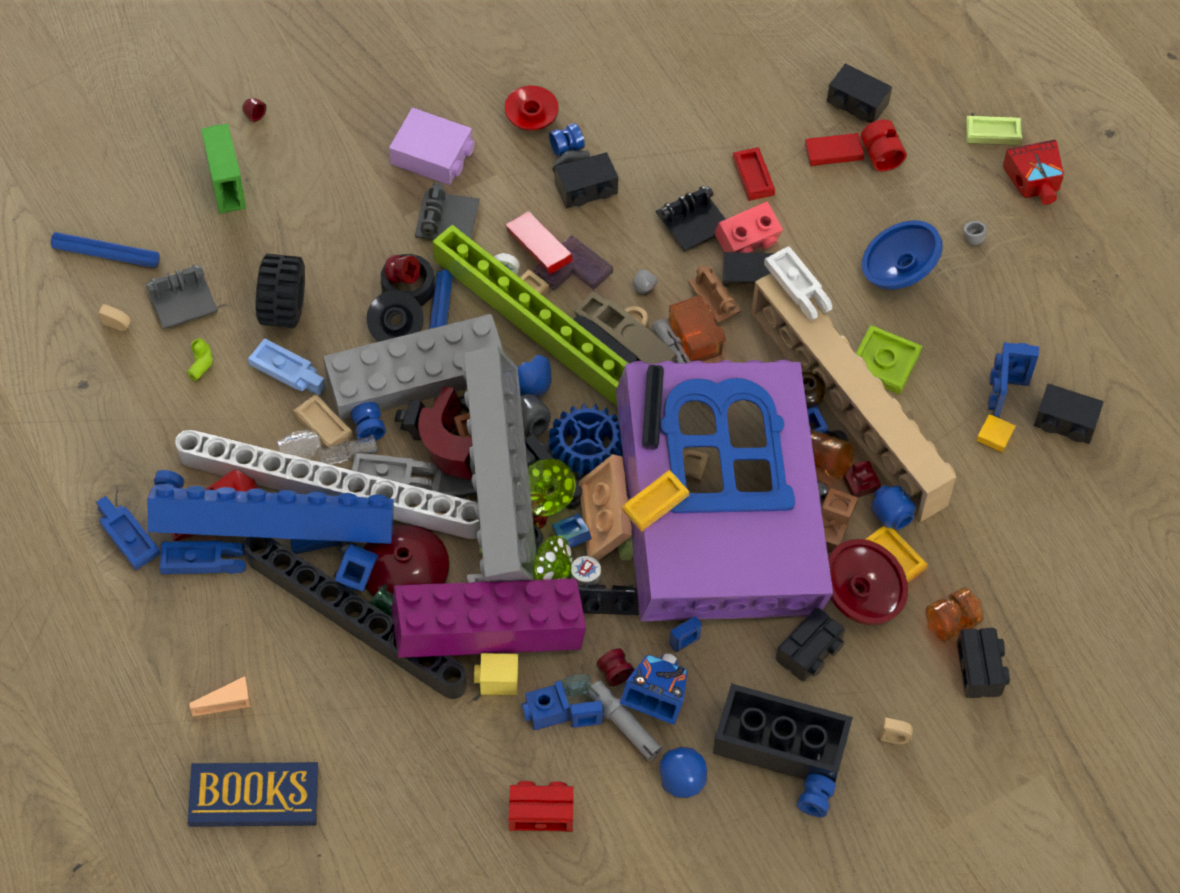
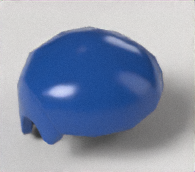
(683, 772)

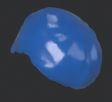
(535, 376)

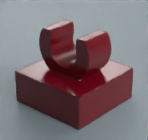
(861, 479)

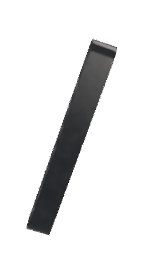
(345, 604)

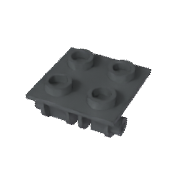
(443, 210)
(181, 296)

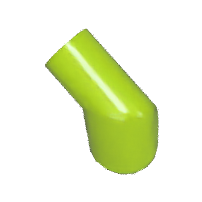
(203, 359)

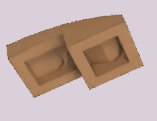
(836, 516)

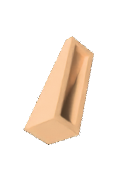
(226, 698)

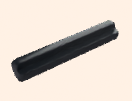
(653, 407)

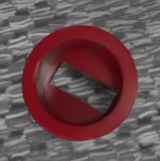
(254, 109)

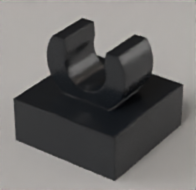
(410, 418)

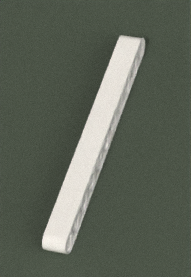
(318, 474)

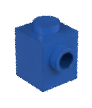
(356, 568)

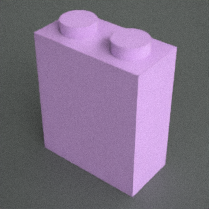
(431, 146)

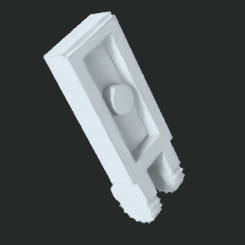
(798, 281)

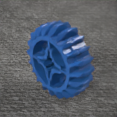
(588, 431)

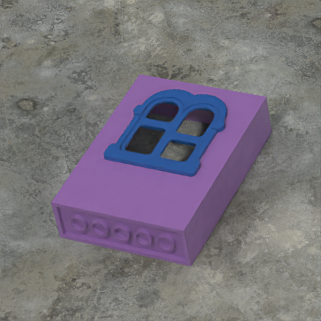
(729, 548)

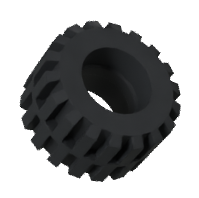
(280, 290)

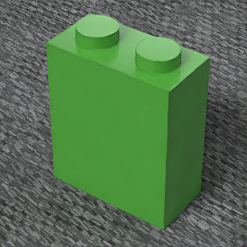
(223, 168)

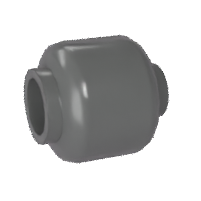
(535, 415)

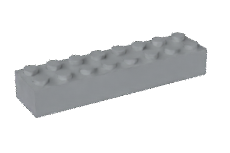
(500, 466)

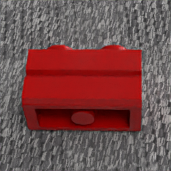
(541, 807)

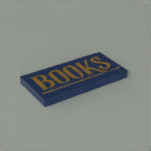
(253, 794)

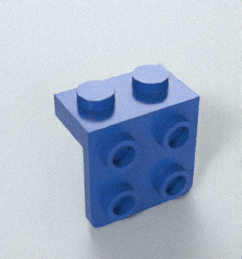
(1011, 366)

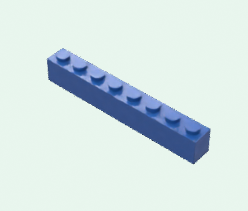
(270, 514)

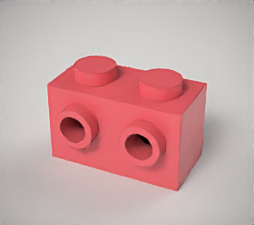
(749, 230)

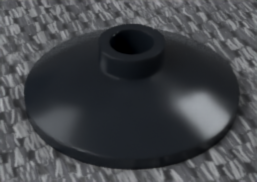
(391, 304)

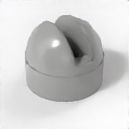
(975, 232)
(644, 282)

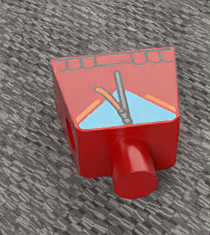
(1035, 170)

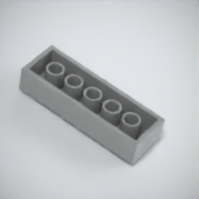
(406, 366)

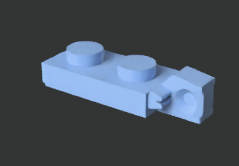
(286, 367)

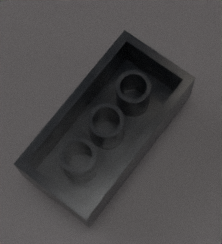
(781, 734)

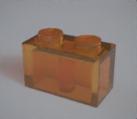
(696, 327)

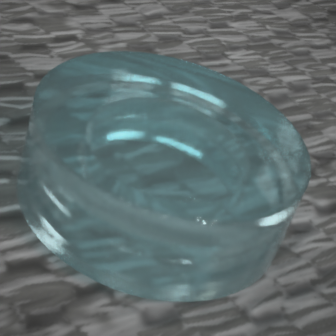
(576, 684)

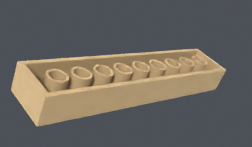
(857, 399)

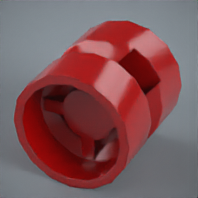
(883, 145)

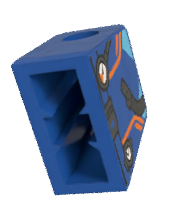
(656, 688)

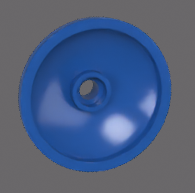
(902, 255)

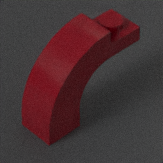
(445, 450)

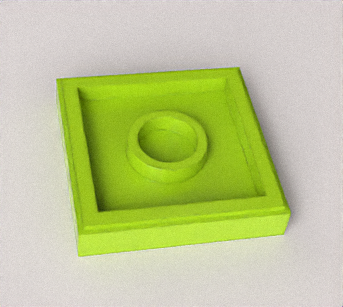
(889, 357)

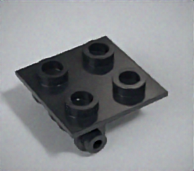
(691, 218)

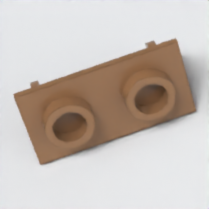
(714, 293)

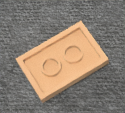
(601, 507)

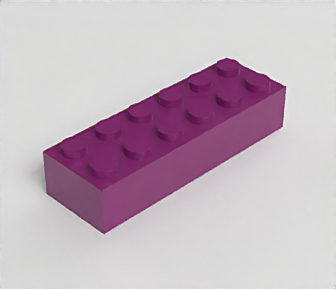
(487, 617)

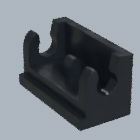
(744, 267)

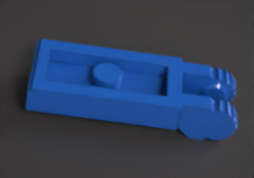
(201, 557)

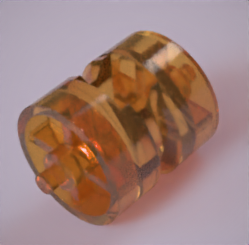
(831, 455)
(958, 612)

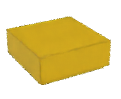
(995, 433)

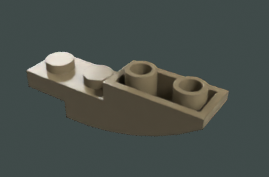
(625, 329)

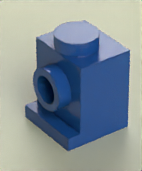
(544, 716)

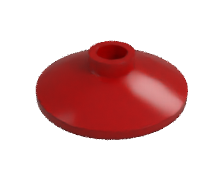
(531, 107)

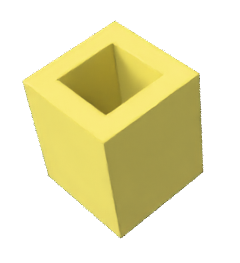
(497, 674)

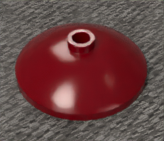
(425, 562)
(875, 575)

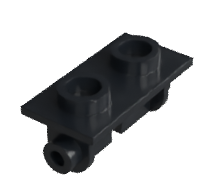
(617, 601)

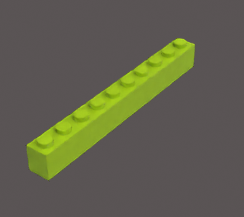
(530, 311)

